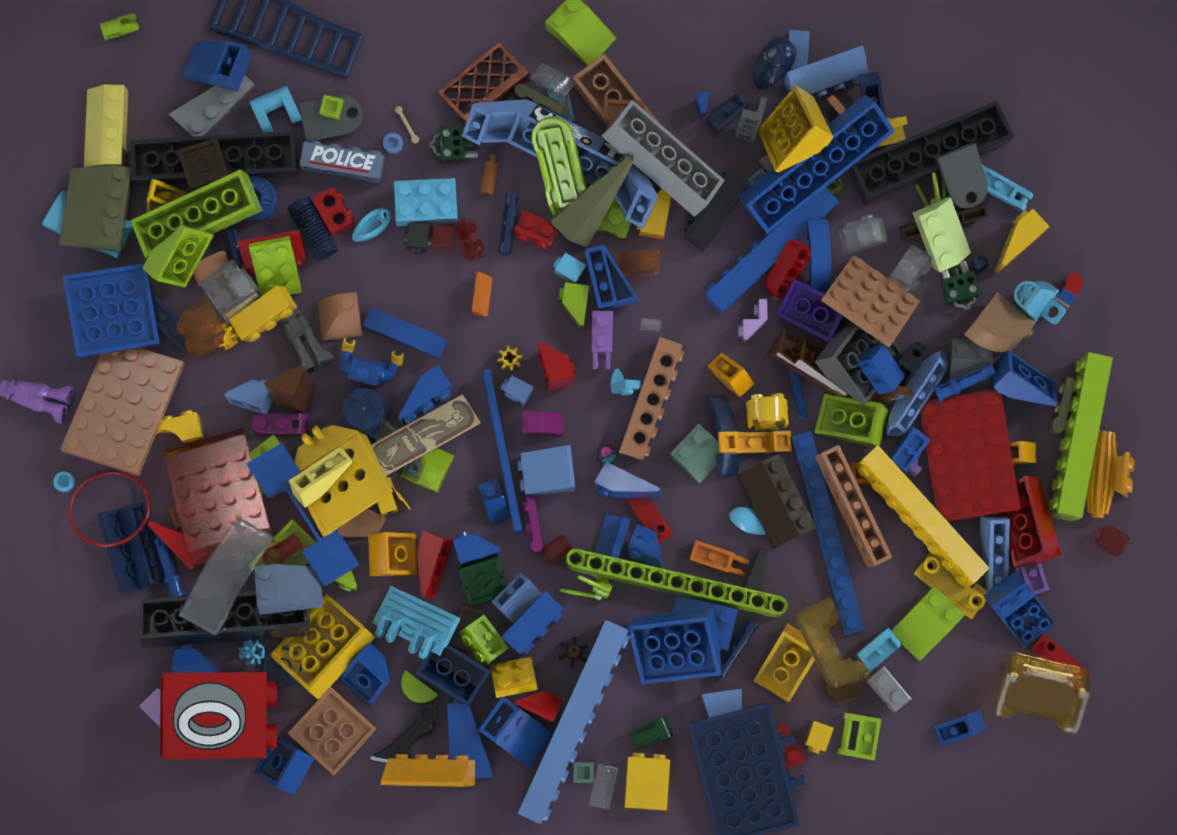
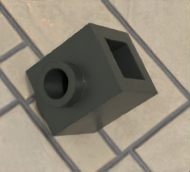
(418, 237)

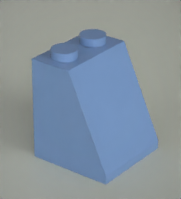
(547, 471)

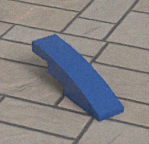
(405, 333)

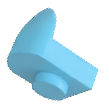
(623, 386)

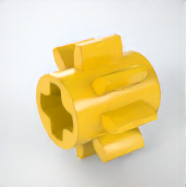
(229, 338)
(513, 353)

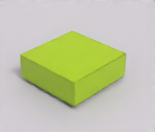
(331, 107)

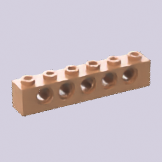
(664, 349)
(853, 506)

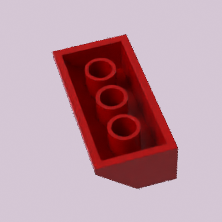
(1031, 528)

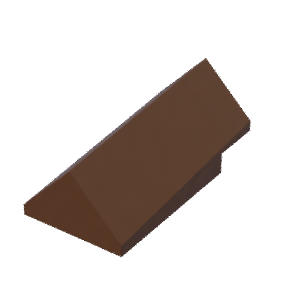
(800, 358)
(292, 389)

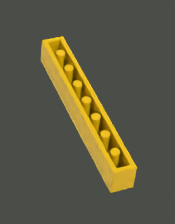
(921, 517)

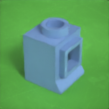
(517, 390)

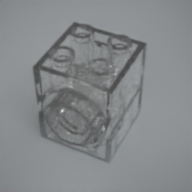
(230, 290)

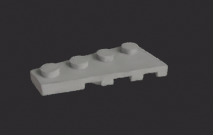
(209, 108)

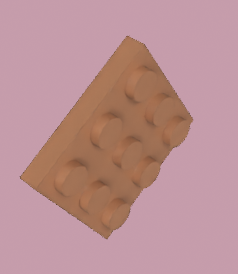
(332, 731)

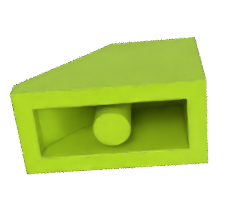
(574, 301)

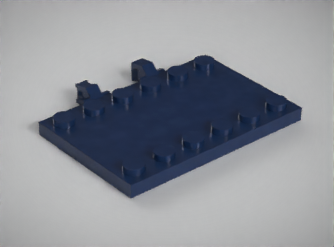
(745, 771)

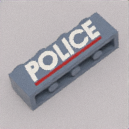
(342, 162)

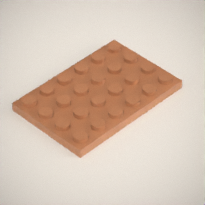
(123, 408)

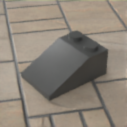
(966, 357)

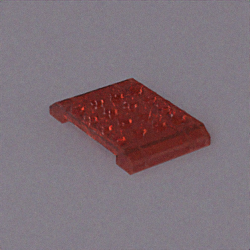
(212, 489)

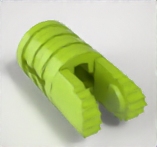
(119, 26)

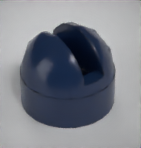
(979, 264)

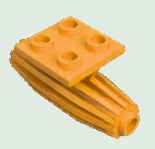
(1108, 475)

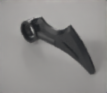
(405, 743)

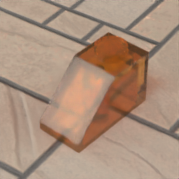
(640, 262)

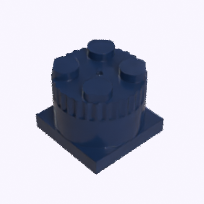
(365, 411)

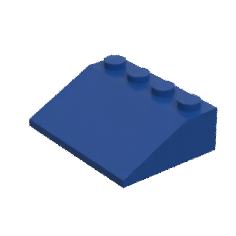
(676, 645)

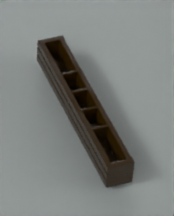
(965, 215)

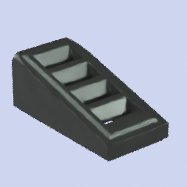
(756, 575)

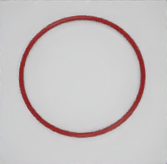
(120, 542)

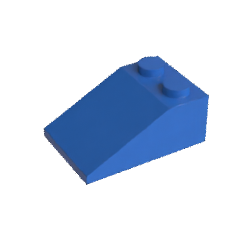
(1022, 381)
(724, 617)

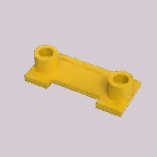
(949, 587)

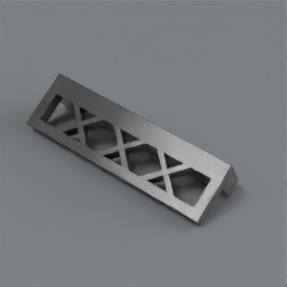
(750, 122)

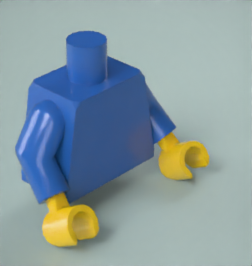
(366, 369)

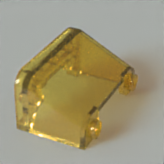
(814, 627)
(1043, 690)

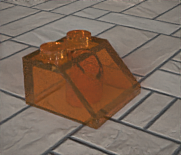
(201, 329)

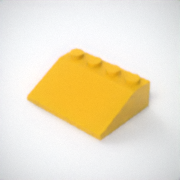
(794, 130)
(328, 651)

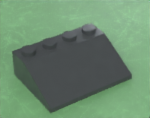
(841, 356)

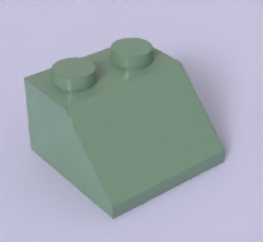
(697, 453)

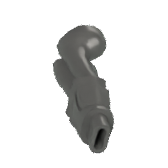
(296, 329)

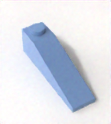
(995, 548)

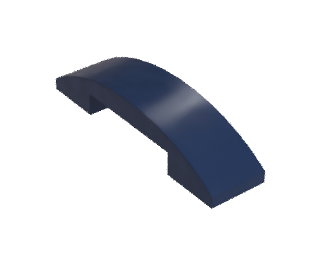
(725, 422)

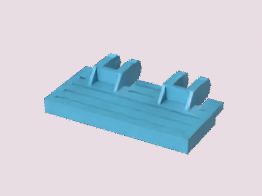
(417, 621)

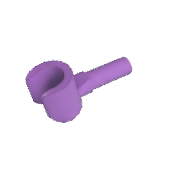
(915, 469)

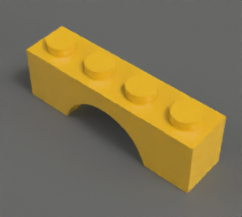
(186, 426)

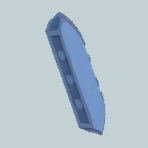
(907, 409)

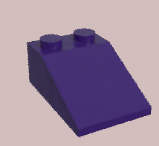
(806, 310)

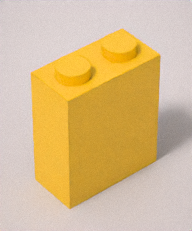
(647, 782)

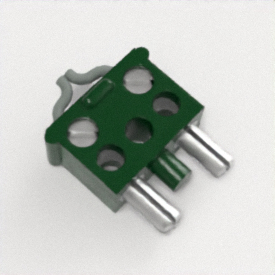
(447, 146)
(958, 293)

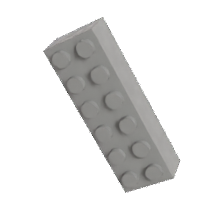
(663, 158)

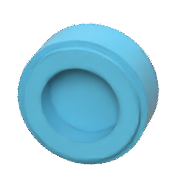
(64, 481)

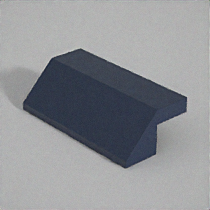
(137, 560)

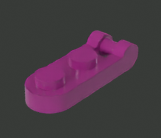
(280, 424)
(533, 525)

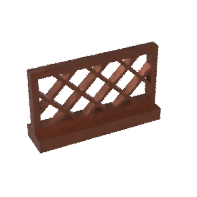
(500, 93)

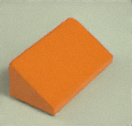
(481, 294)

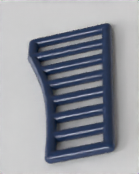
(289, 50)

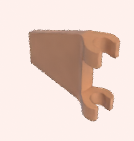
(362, 525)

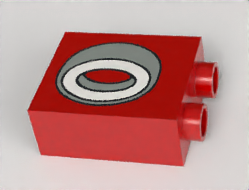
(216, 715)

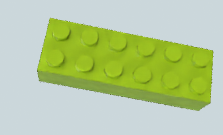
(204, 209)

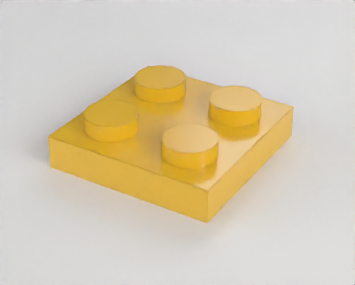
(513, 677)

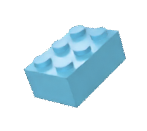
(426, 201)

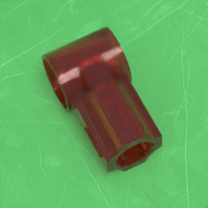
(284, 549)

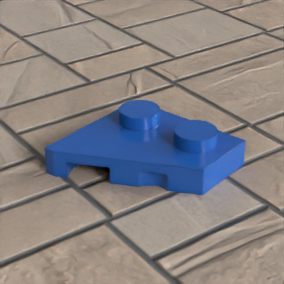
(645, 547)

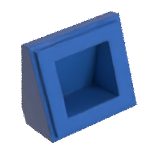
(701, 103)

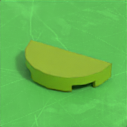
(416, 690)

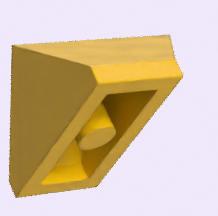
(161, 194)

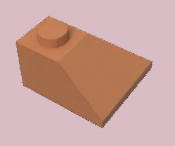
(339, 317)

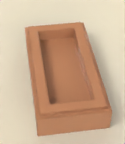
(835, 106)

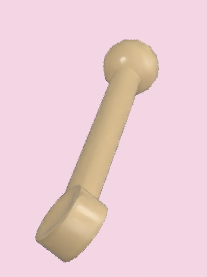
(415, 139)

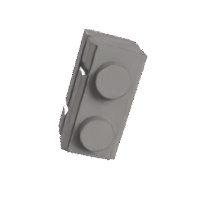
(888, 689)

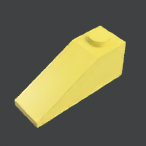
(319, 477)

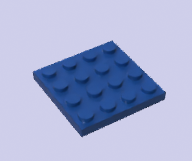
(111, 310)

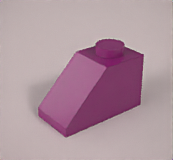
(543, 423)

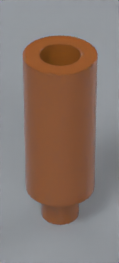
(489, 176)

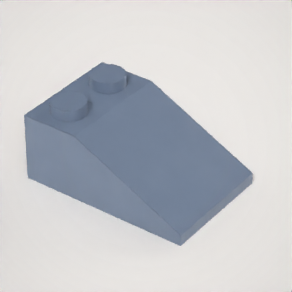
(287, 588)

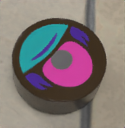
(607, 453)

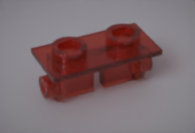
(468, 230)

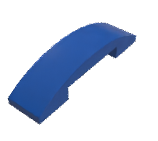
(820, 257)

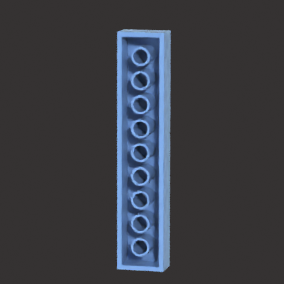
(573, 721)

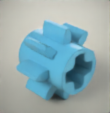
(251, 653)

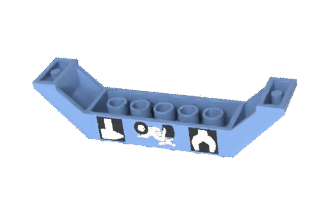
(514, 124)

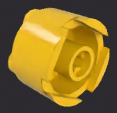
(767, 412)

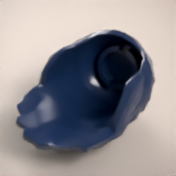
(773, 62)

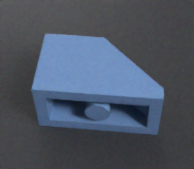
(251, 396)

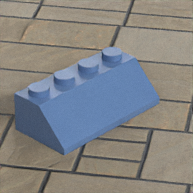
(829, 73)

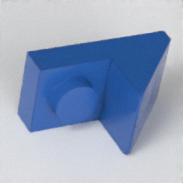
(494, 501)

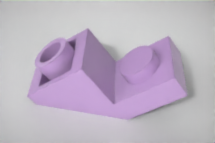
(751, 326)

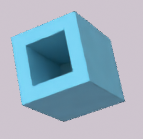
(569, 268)

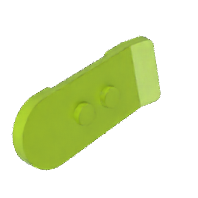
(558, 162)

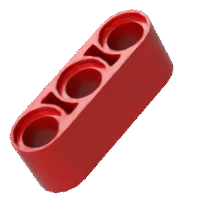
(787, 267)

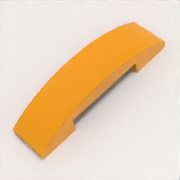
(754, 442)

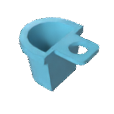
(1037, 299)

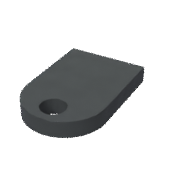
(324, 128)
(963, 174)

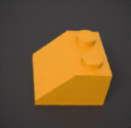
(392, 554)

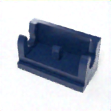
(726, 113)

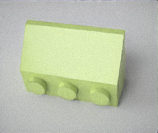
(942, 234)

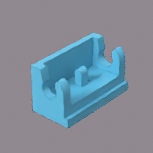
(878, 649)

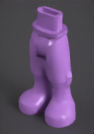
(33, 394)

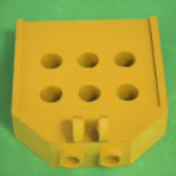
(360, 493)

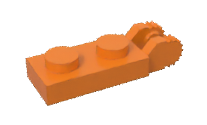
(716, 558)

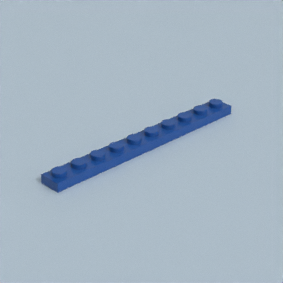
(827, 534)

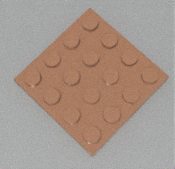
(870, 301)

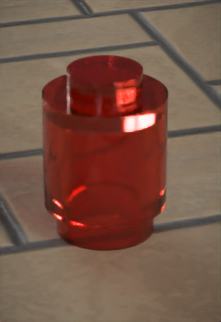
(556, 549)

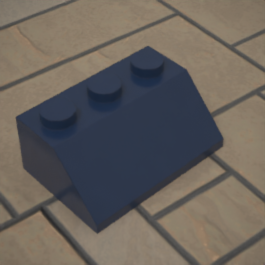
(454, 674)

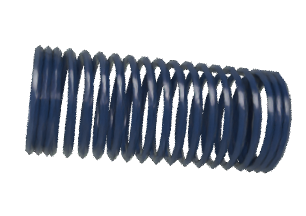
(301, 205)

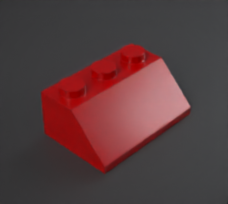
(296, 242)
(556, 367)

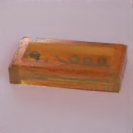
(899, 393)

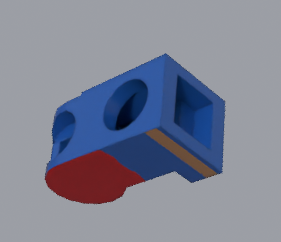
(1070, 289)

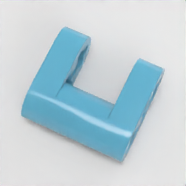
(271, 102)

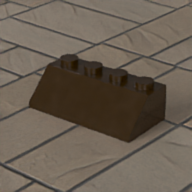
(776, 501)

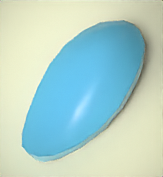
(371, 225)
(746, 520)

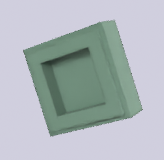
(583, 772)

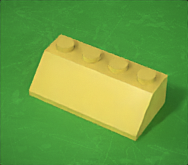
(106, 126)

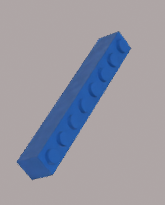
(765, 254)

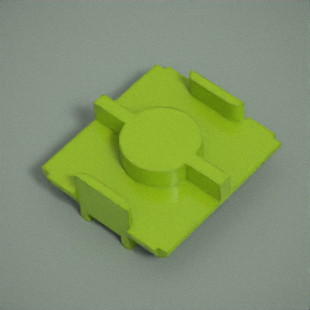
(614, 221)

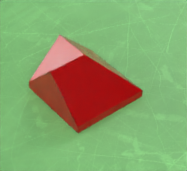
(541, 704)

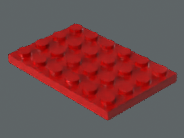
(970, 456)

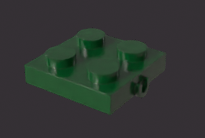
(482, 579)

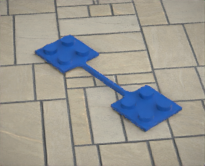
(329, 554)

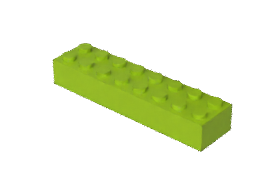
(1080, 437)

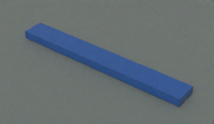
(502, 451)

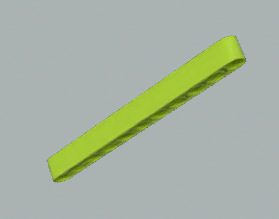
(686, 582)

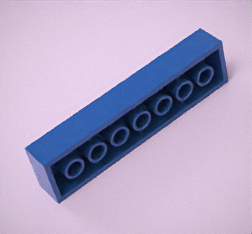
(783, 193)

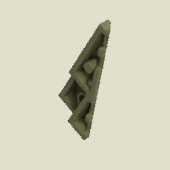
(585, 215)

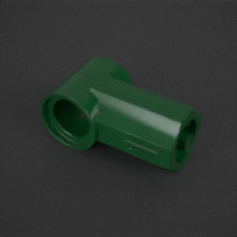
(654, 731)

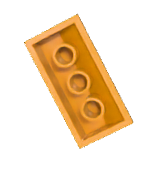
(429, 772)

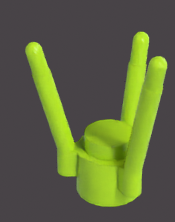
(936, 190)
(601, 588)

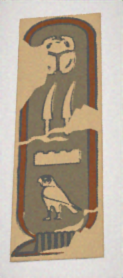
(425, 434)

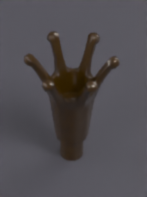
(573, 651)

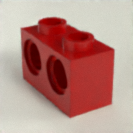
(330, 213)

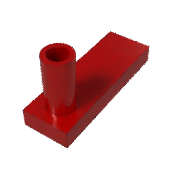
(650, 517)
(1048, 650)

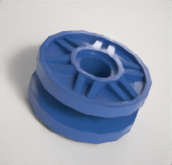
(268, 198)

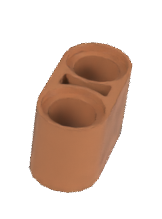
(210, 265)

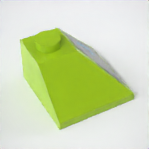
(428, 469)

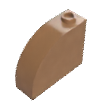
(1000, 326)

